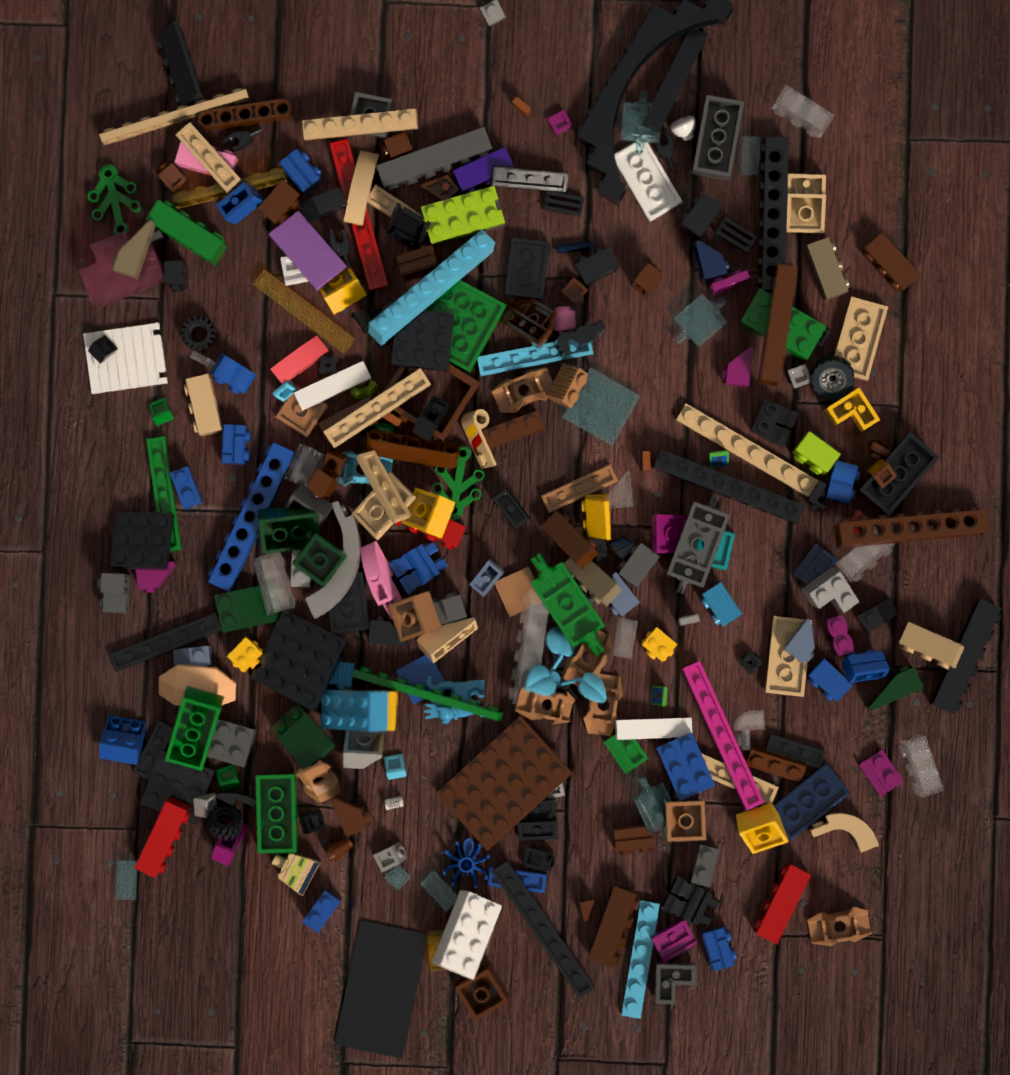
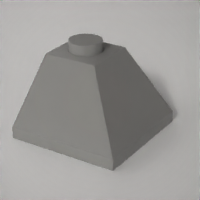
(362, 748)

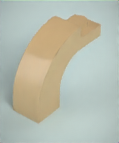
(860, 831)

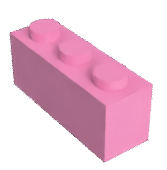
(187, 160)

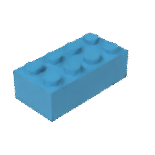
(354, 710)

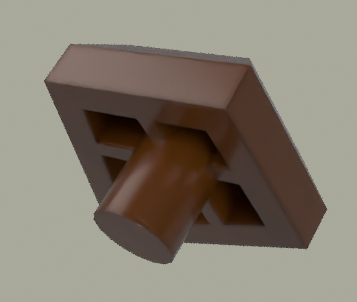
(441, 188)

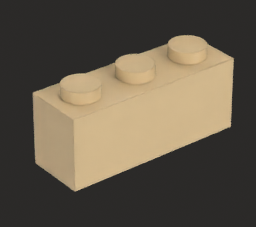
(203, 405)
(931, 646)

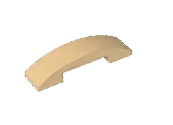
(361, 188)

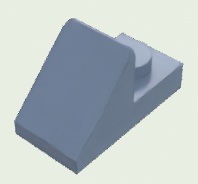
(486, 578)

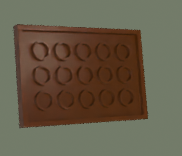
(504, 783)

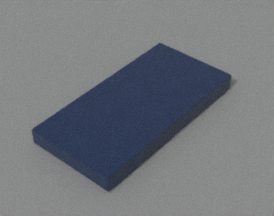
(810, 800)

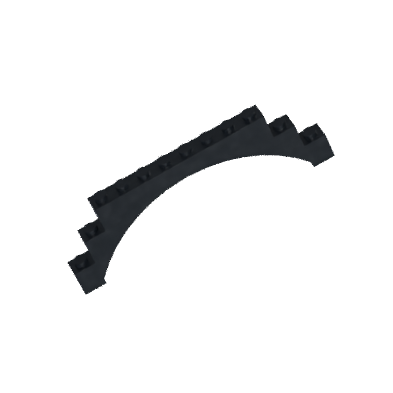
(657, 31)

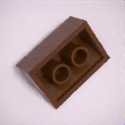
(352, 815)

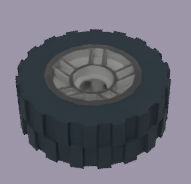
(828, 387)

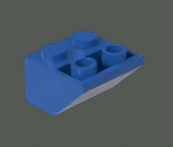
(122, 740)

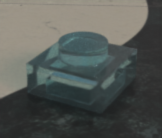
(397, 877)

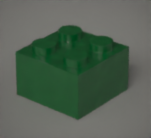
(319, 559)

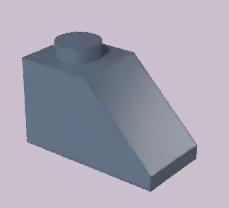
(624, 600)
(801, 643)
(193, 656)

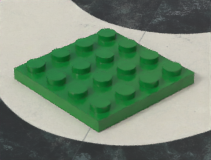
(473, 323)

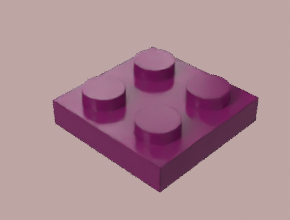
(735, 279)
(666, 532)

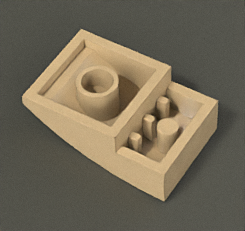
(806, 203)

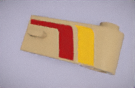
(472, 424)

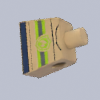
(296, 870)

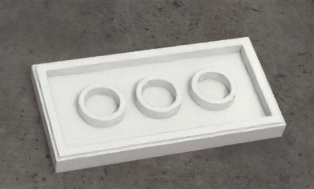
(647, 181)

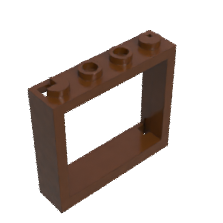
(458, 374)

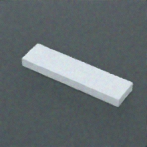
(332, 385)
(652, 728)

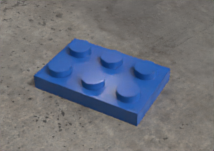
(685, 766)

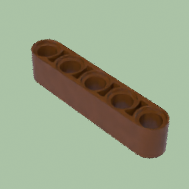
(235, 112)
(412, 449)

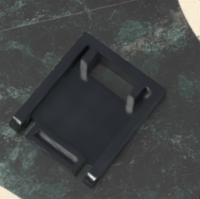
(411, 224)

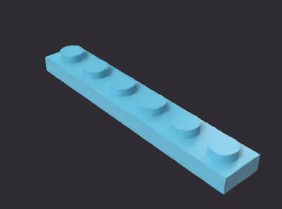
(526, 358)
(640, 959)

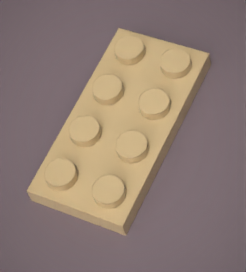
(861, 335)
(784, 672)

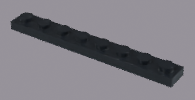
(543, 929)

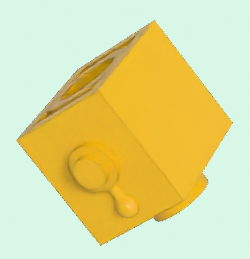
(658, 645)
(246, 654)

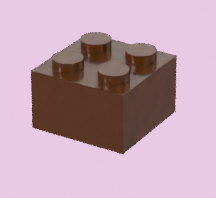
(483, 992)

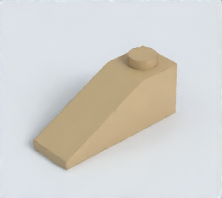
(441, 641)

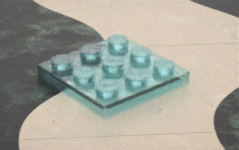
(602, 407)

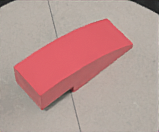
(299, 360)

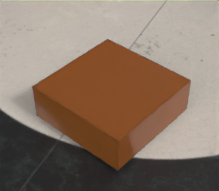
(521, 106)
(393, 419)
(645, 461)

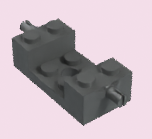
(702, 523)

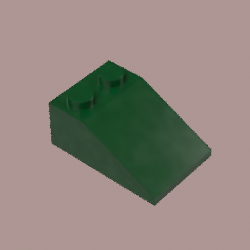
(285, 528)
(242, 609)
(302, 736)

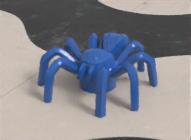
(466, 863)

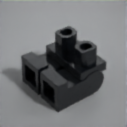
(767, 417)

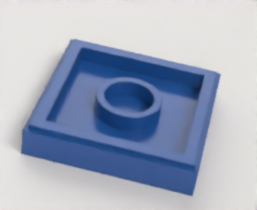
(418, 672)

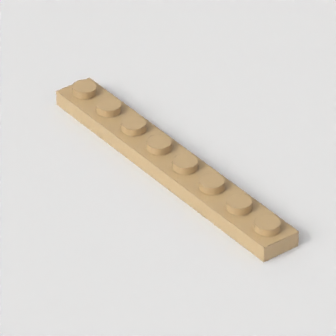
(168, 118)
(747, 450)

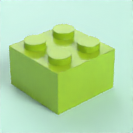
(815, 454)

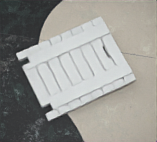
(134, 363)

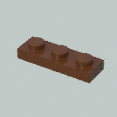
(776, 764)

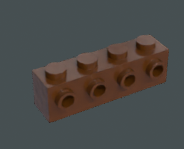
(614, 927)

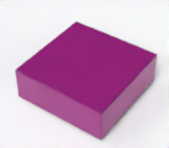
(559, 122)

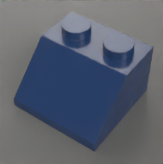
(709, 262)

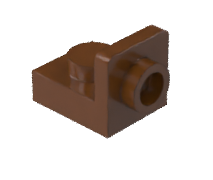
(170, 175)

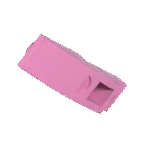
(379, 576)

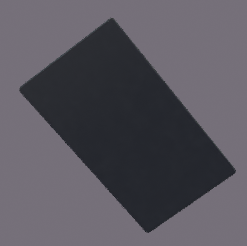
(381, 989)

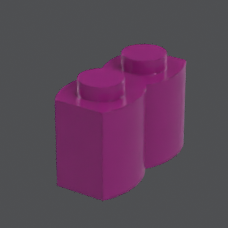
(840, 641)

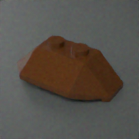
(529, 321)

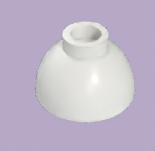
(684, 127)

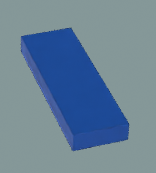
(533, 880)

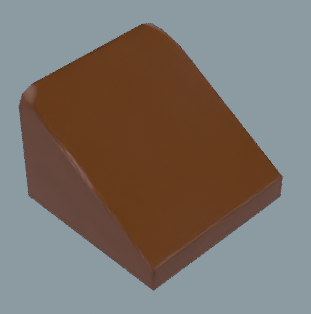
(882, 473)
(586, 906)

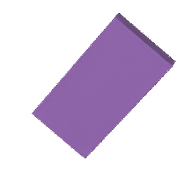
(307, 250)

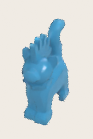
(464, 689)

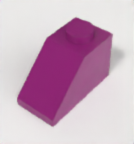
(738, 370)
(152, 579)
(226, 849)

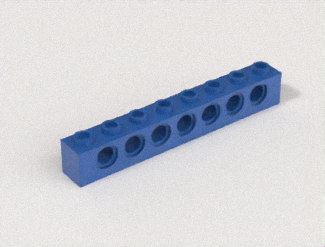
(269, 493)

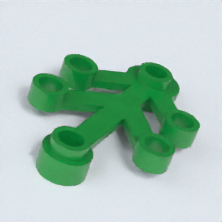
(113, 197)
(458, 487)

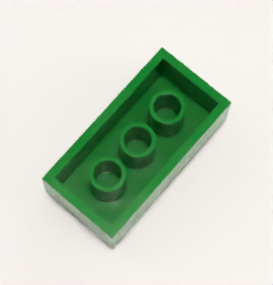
(187, 233)
(802, 332)
(194, 728)
(277, 813)

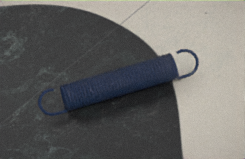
(573, 247)

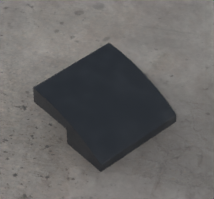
(540, 822)

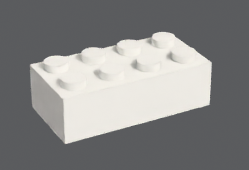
(466, 934)

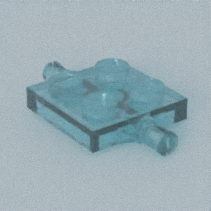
(632, 123)
(700, 320)
(652, 805)

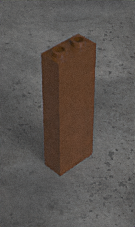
(777, 324)

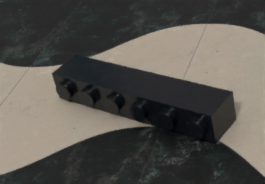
(973, 639)

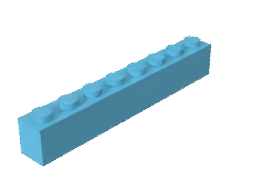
(431, 287)

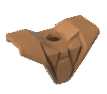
(507, 392)
(576, 667)
(530, 705)
(601, 721)
(323, 789)
(822, 926)

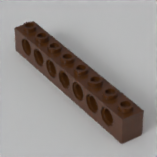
(977, 526)

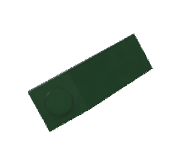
(899, 685)

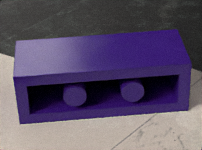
(480, 171)

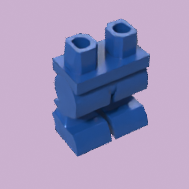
(423, 567)

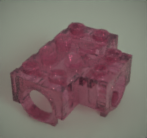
(108, 286)

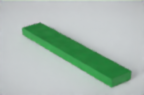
(163, 484)

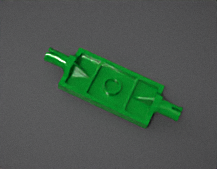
(567, 604)

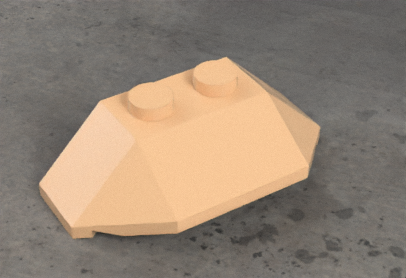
(210, 679)

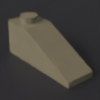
(132, 255)

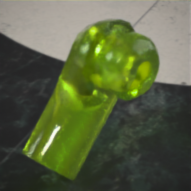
(362, 393)

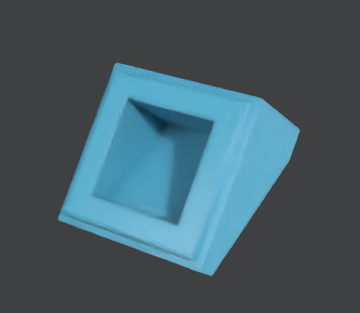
(285, 391)
(395, 766)

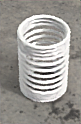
(387, 805)

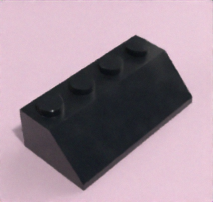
(181, 65)

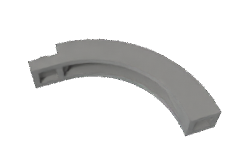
(343, 578)

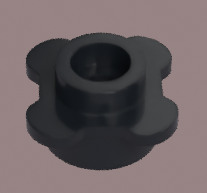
(323, 366)
(750, 667)

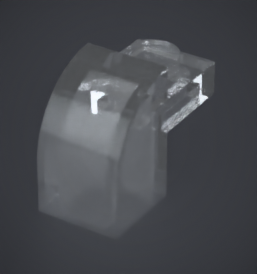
(748, 721)

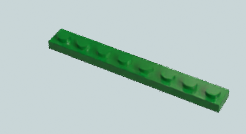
(435, 695)

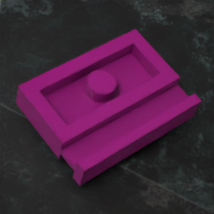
(880, 772)
(673, 940)

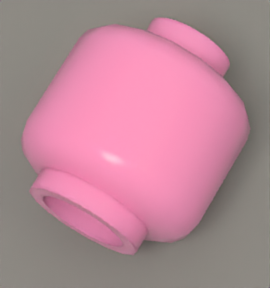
(565, 319)

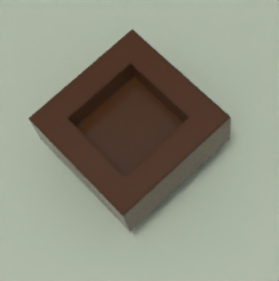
(574, 291)

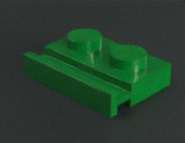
(626, 752)

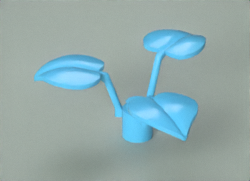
(545, 682)

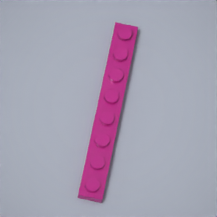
(722, 735)

